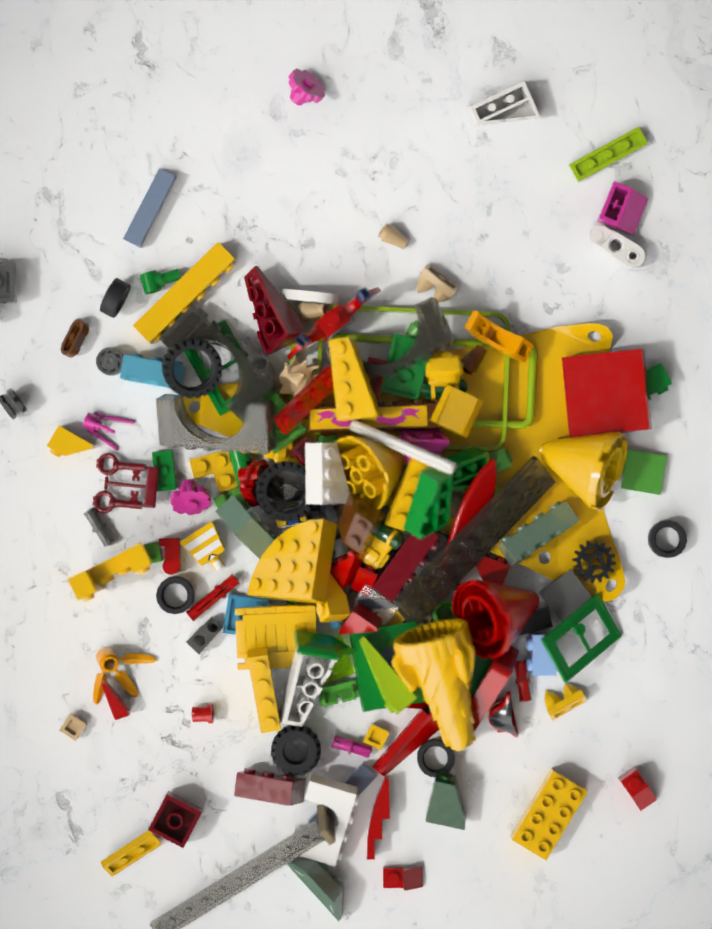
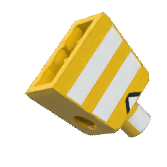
(205, 546)

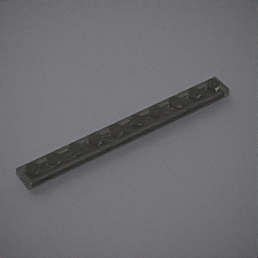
(240, 878)

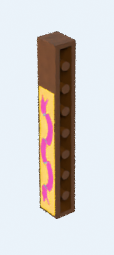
(394, 417)

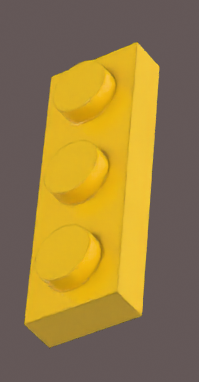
(131, 853)

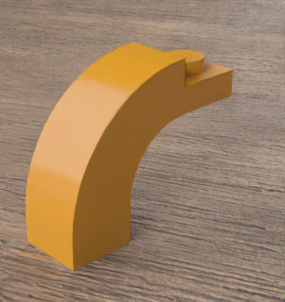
(498, 338)

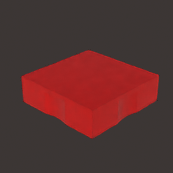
(606, 393)

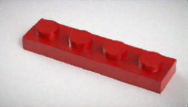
(305, 401)

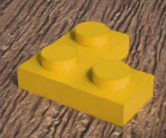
(217, 464)

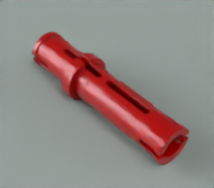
(230, 582)

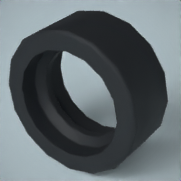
(115, 297)
(652, 539)
(160, 595)
(431, 743)

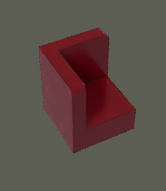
(299, 451)

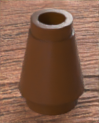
(473, 359)

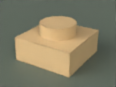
(73, 727)

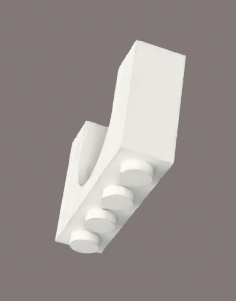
(341, 799)

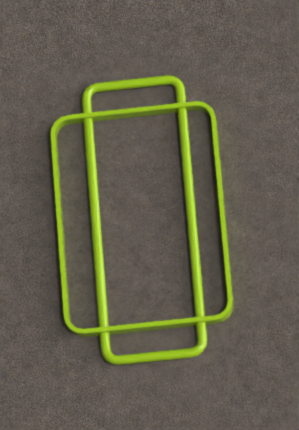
(504, 423)

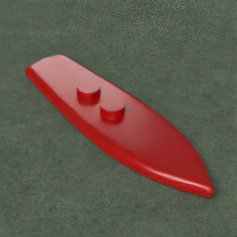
(476, 497)

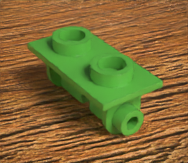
(346, 691)

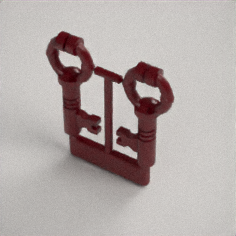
(133, 503)

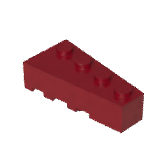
(404, 565)

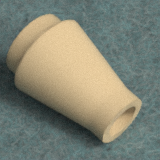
(392, 236)
(311, 310)

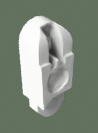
(603, 236)

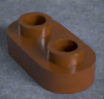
(74, 338)

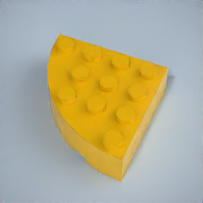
(296, 564)

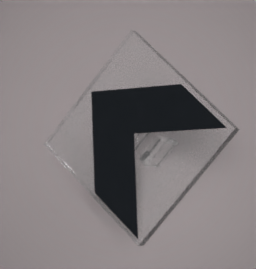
(376, 603)

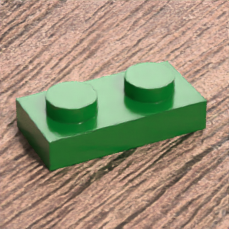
(165, 463)

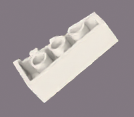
(303, 686)

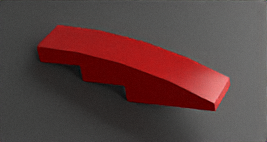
(380, 811)

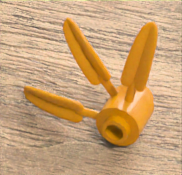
(109, 662)

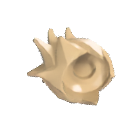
(296, 377)

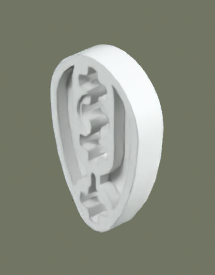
(310, 296)

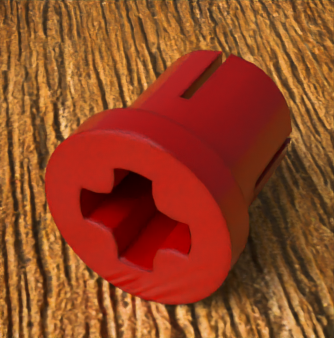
(203, 714)

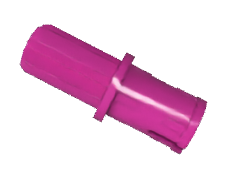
(352, 746)

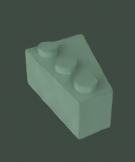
(245, 526)

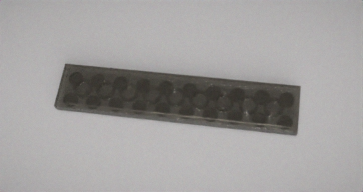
(475, 540)

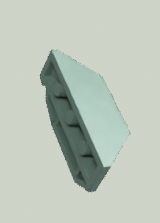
(320, 882)

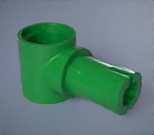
(154, 281)

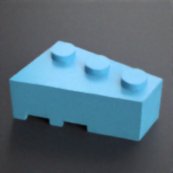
(149, 371)

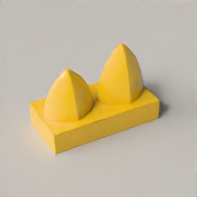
(557, 707)

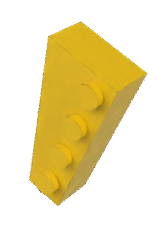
(351, 383)

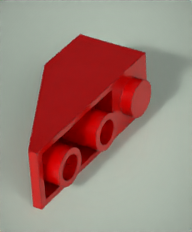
(346, 568)

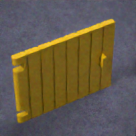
(272, 629)

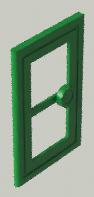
(203, 374)
(571, 621)

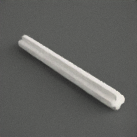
(402, 446)

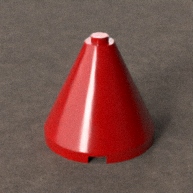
(493, 614)

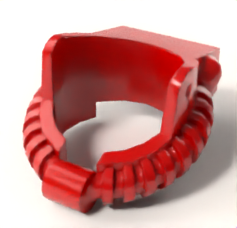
(247, 480)

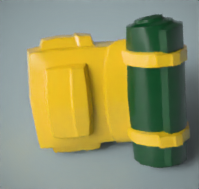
(443, 371)
(379, 551)

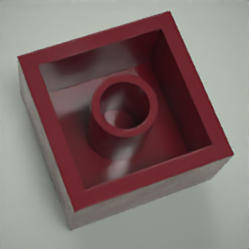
(175, 819)

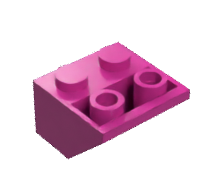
(622, 208)

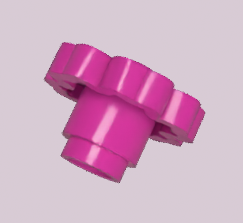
(305, 87)
(190, 498)

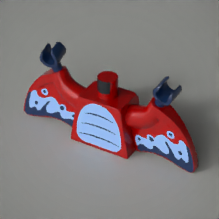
(333, 321)

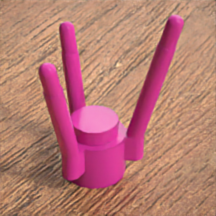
(94, 423)

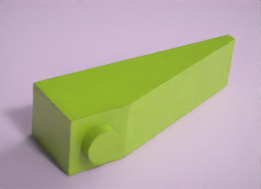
(391, 687)

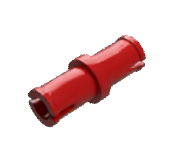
(522, 681)

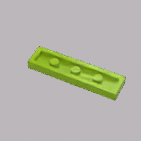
(608, 154)

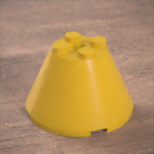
(370, 468)

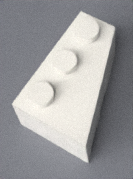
(506, 106)
(325, 474)

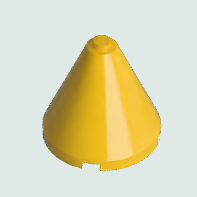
(588, 464)

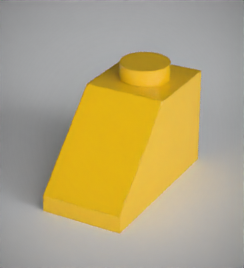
(67, 443)

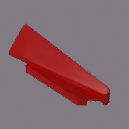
(410, 738)

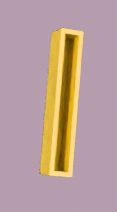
(185, 293)

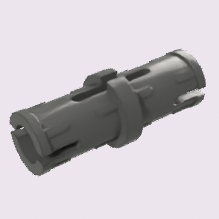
(99, 527)

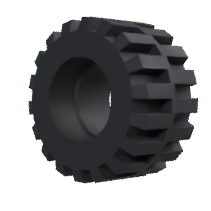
(296, 767)

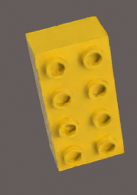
(548, 814)

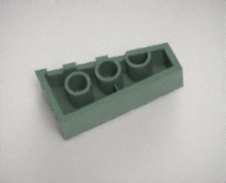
(538, 533)

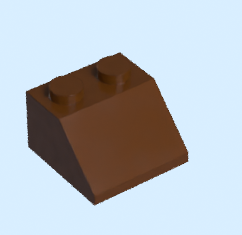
(359, 523)

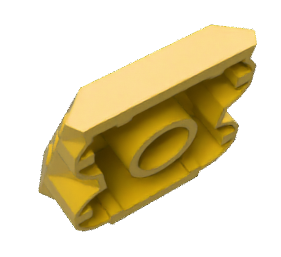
(456, 411)

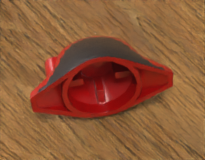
(502, 716)

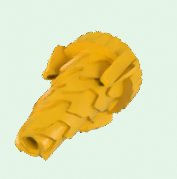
(441, 663)

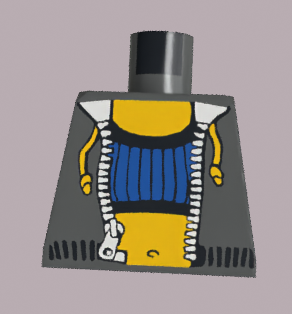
(291, 505)

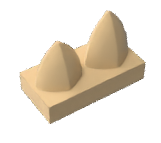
(431, 277)

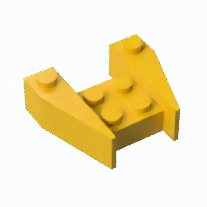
(92, 580)

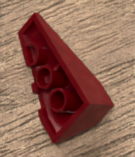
(275, 317)

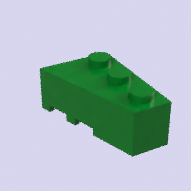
(468, 465)
(430, 503)

